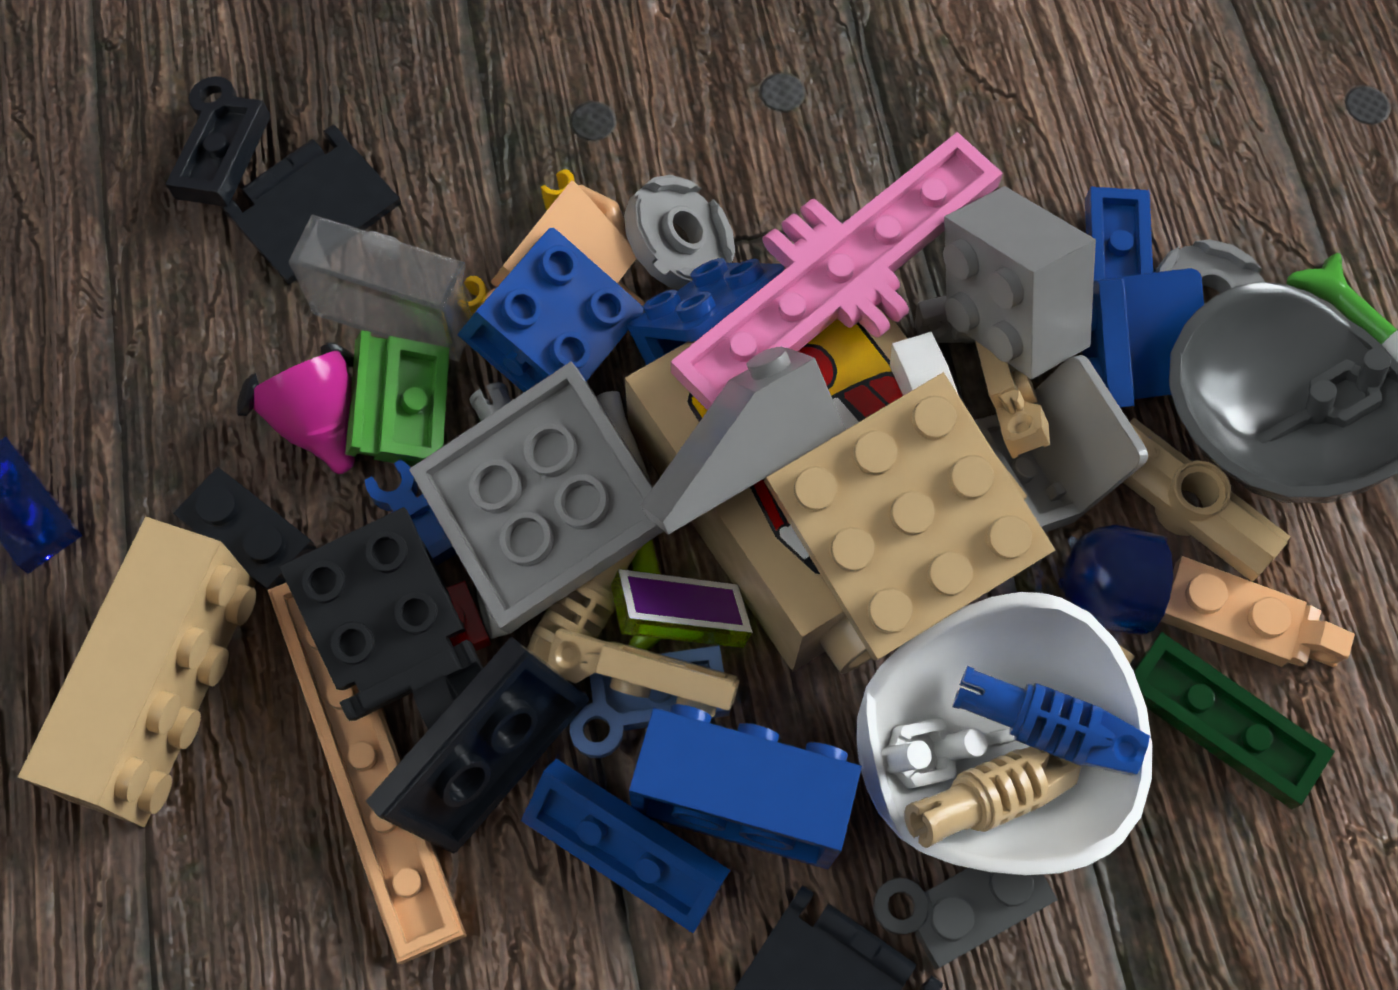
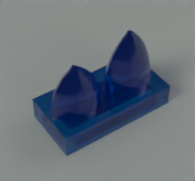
(30, 517)

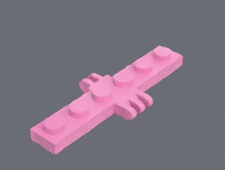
(839, 267)

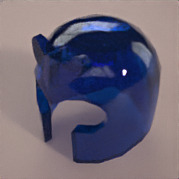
(1120, 577)

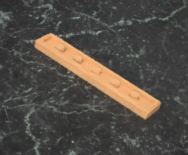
(360, 755)

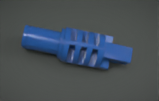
(1055, 722)

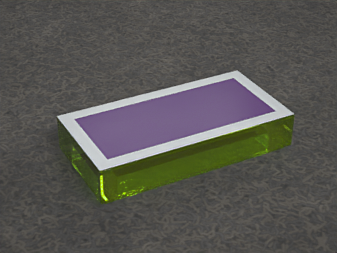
(680, 609)

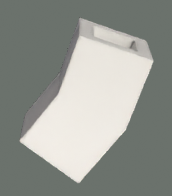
(917, 361)

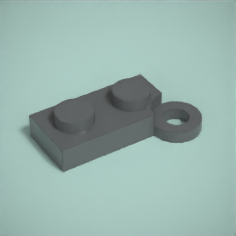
(962, 909)

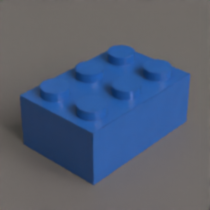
(745, 786)

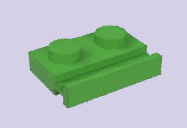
(397, 399)

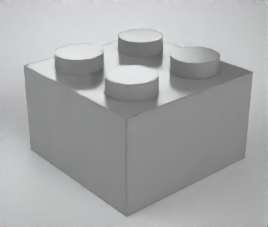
(1019, 281)

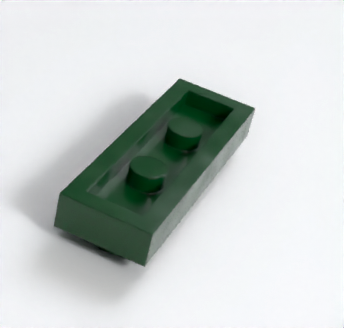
(1230, 722)

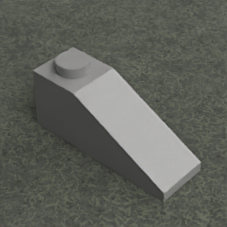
(748, 433)

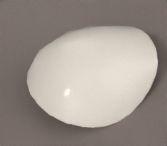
(919, 743)

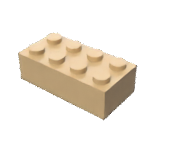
(142, 674)

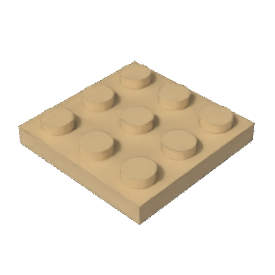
(908, 516)

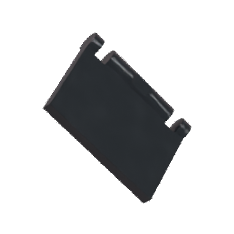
(306, 183)
(827, 956)

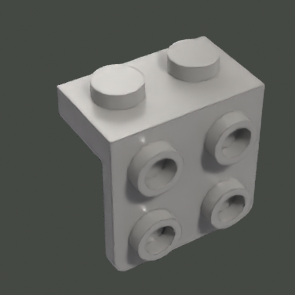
(1088, 449)

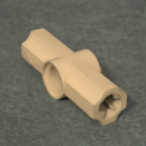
(1223, 524)

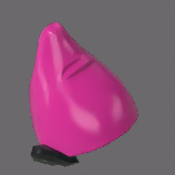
(308, 404)

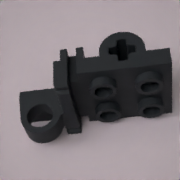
(383, 619)

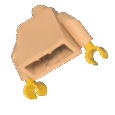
(586, 220)

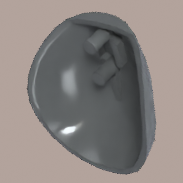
(1287, 394)

